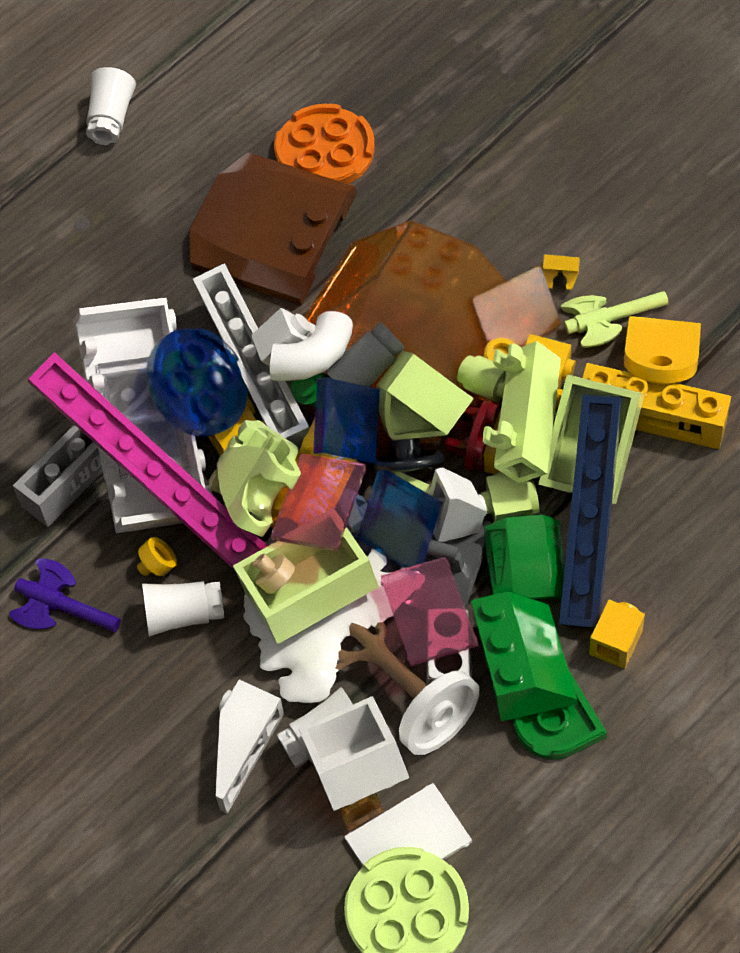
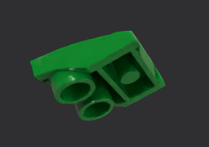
(525, 557)

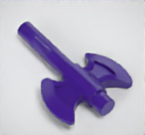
(47, 596)

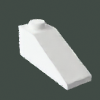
(245, 728)

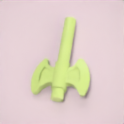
(598, 320)

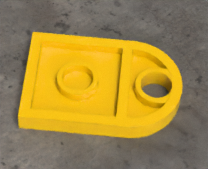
(662, 349)

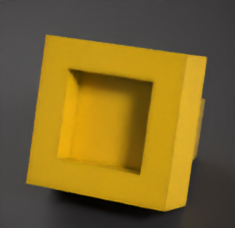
(561, 264)

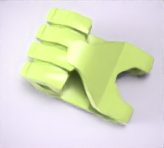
(253, 473)

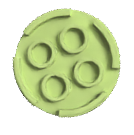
(406, 904)

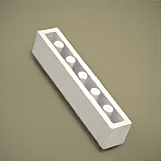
(236, 327)

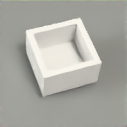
(354, 753)

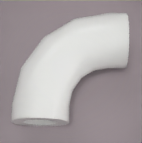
(315, 353)

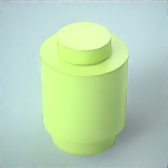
(482, 377)

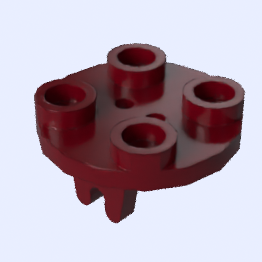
(473, 447)

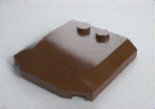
(268, 225)

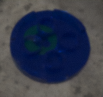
(196, 382)

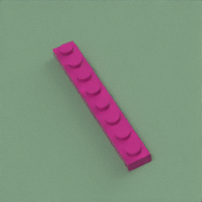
(143, 460)

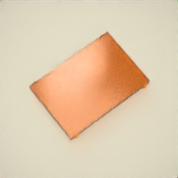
(515, 308)

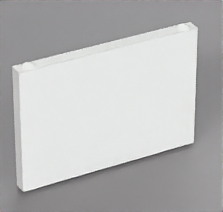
(416, 822)

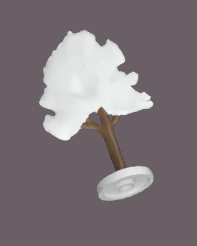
(313, 654)

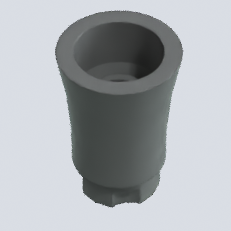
(367, 357)

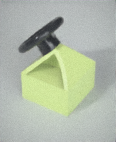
(416, 405)

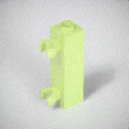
(526, 411)

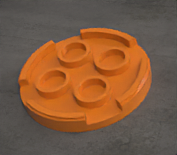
(326, 142)

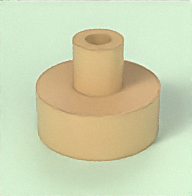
(273, 572)

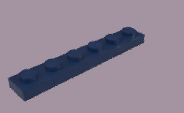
(590, 511)

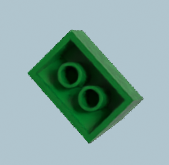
(522, 655)

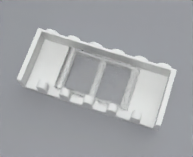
(114, 357)

